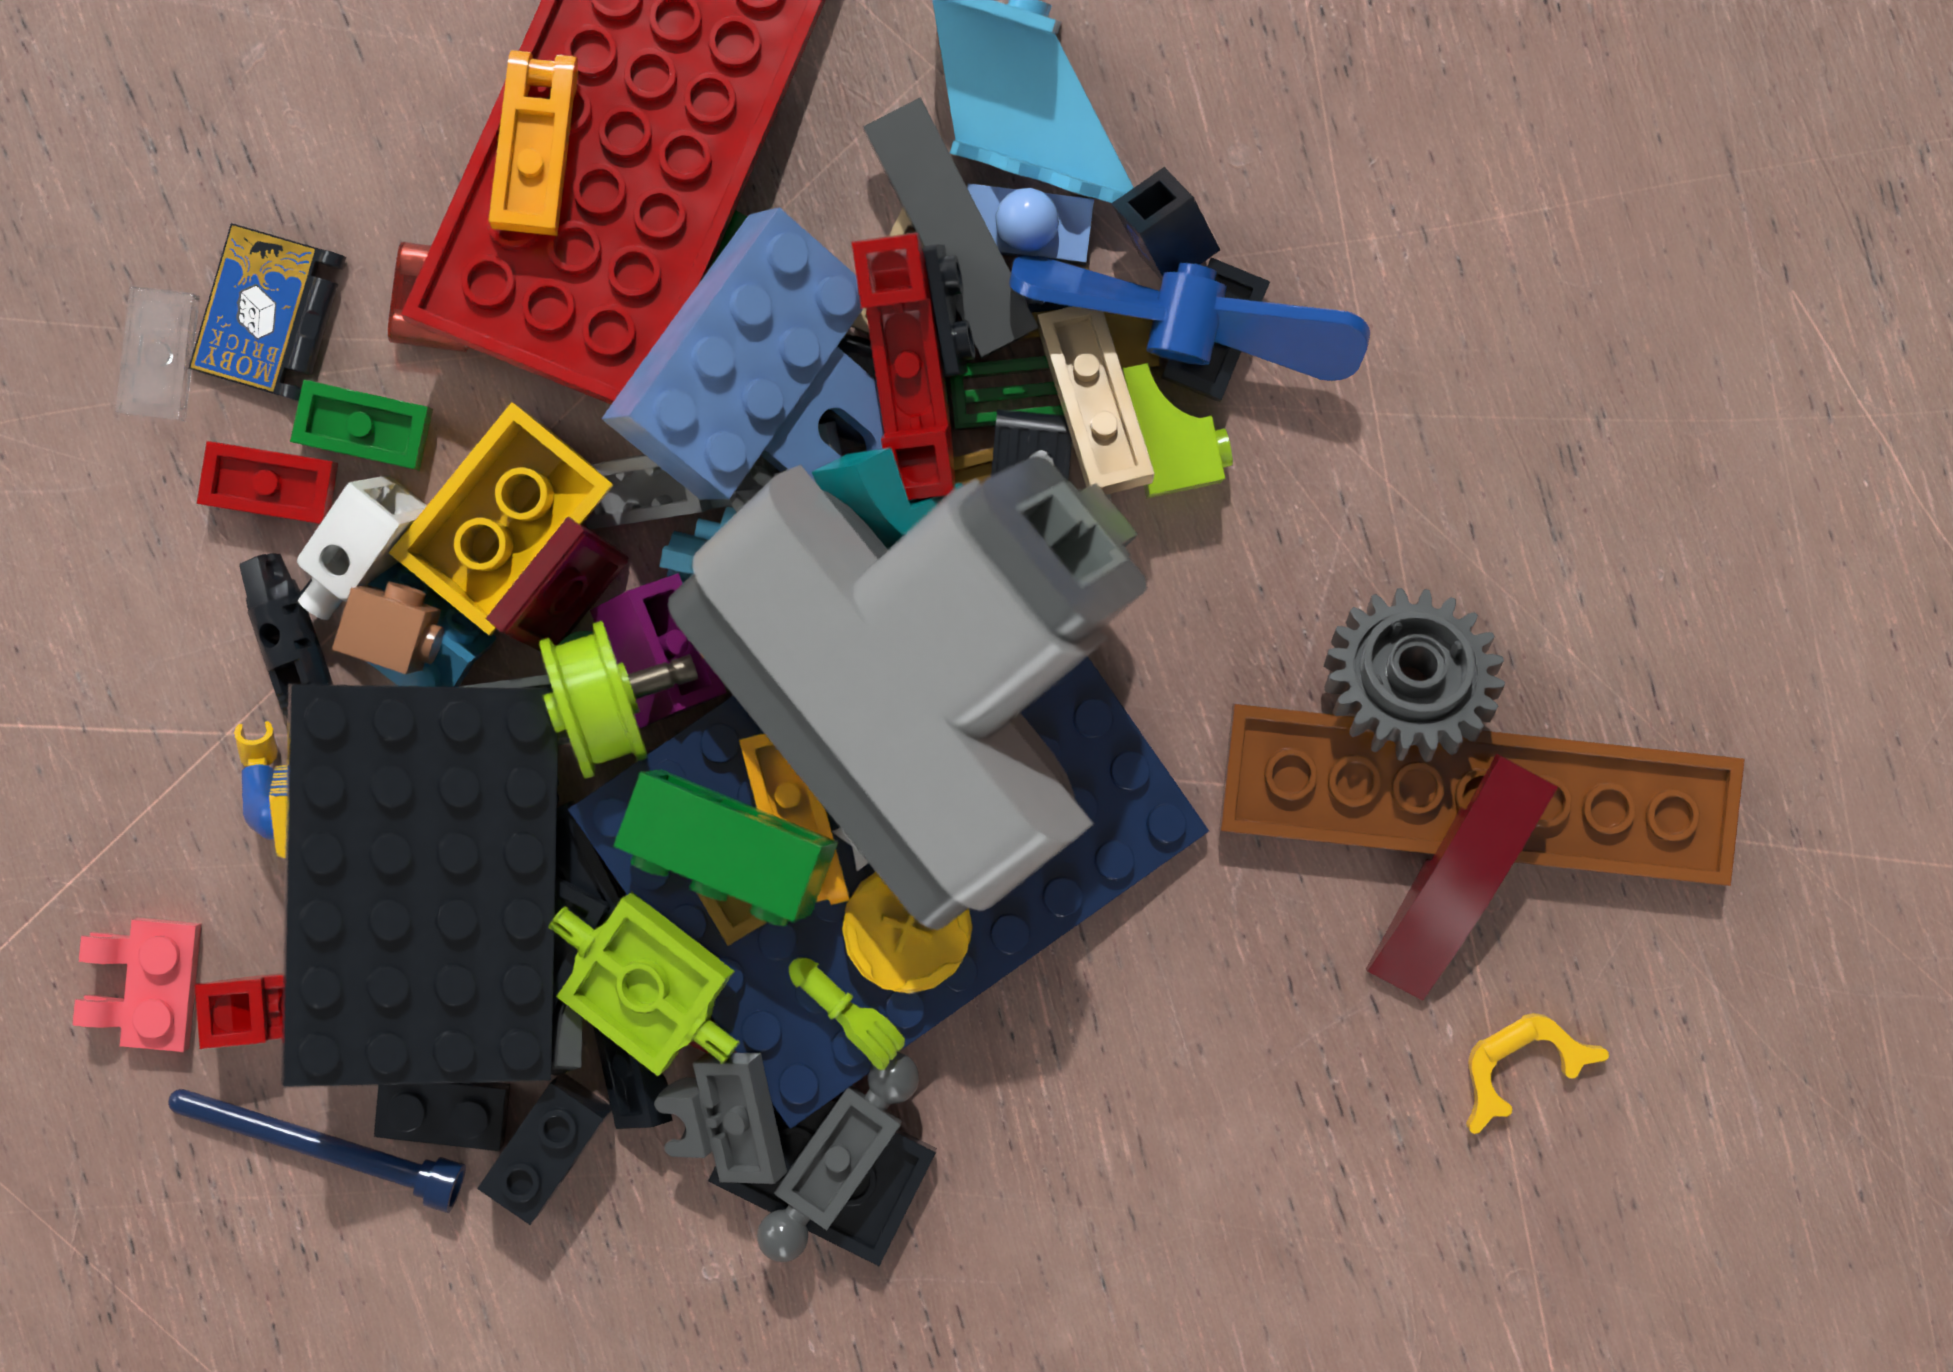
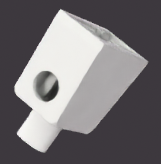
(355, 541)

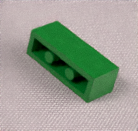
(724, 847)

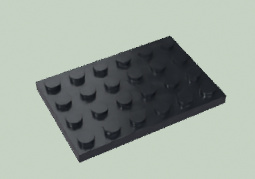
(418, 885)

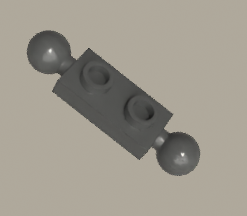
(837, 1159)

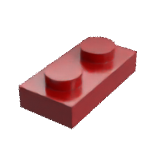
(266, 482)

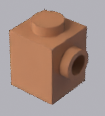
(390, 628)

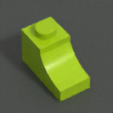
(1181, 447)

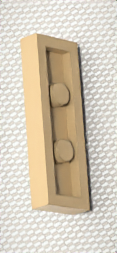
(1095, 399)

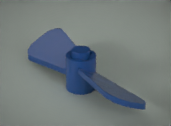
(1194, 314)

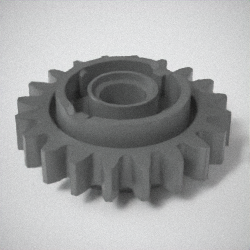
(1409, 711)

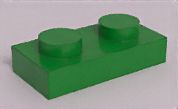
(361, 425)

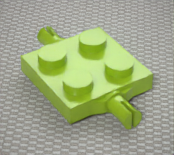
(645, 983)

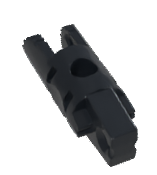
(282, 626)

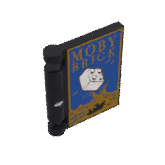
(265, 311)

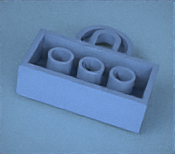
(752, 365)

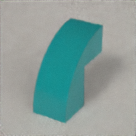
(875, 492)

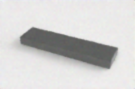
(947, 215)

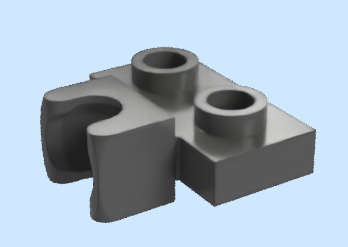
(728, 1114)

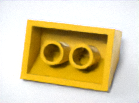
(498, 513)

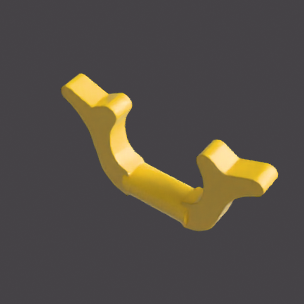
(1508, 1040)

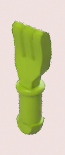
(862, 1026)

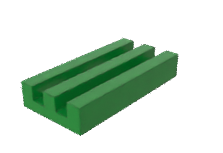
(994, 368)

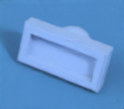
(1036, 222)

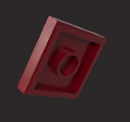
(558, 586)

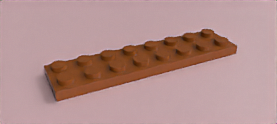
(1610, 814)

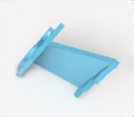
(1021, 99)

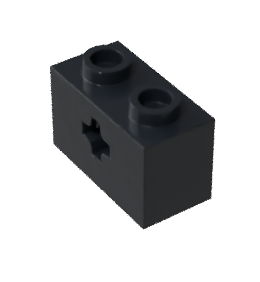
(545, 1148)

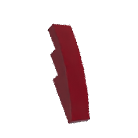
(1461, 877)

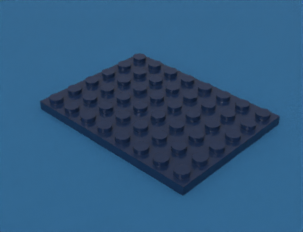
(806, 1056)

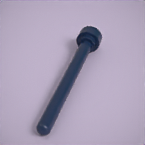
(432, 1181)

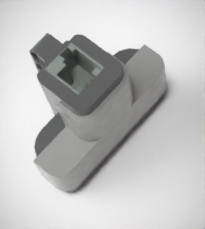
(910, 665)

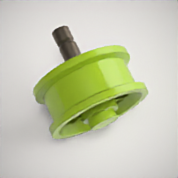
(598, 697)

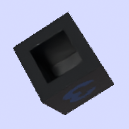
(1165, 224)

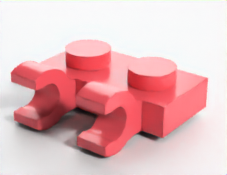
(157, 988)

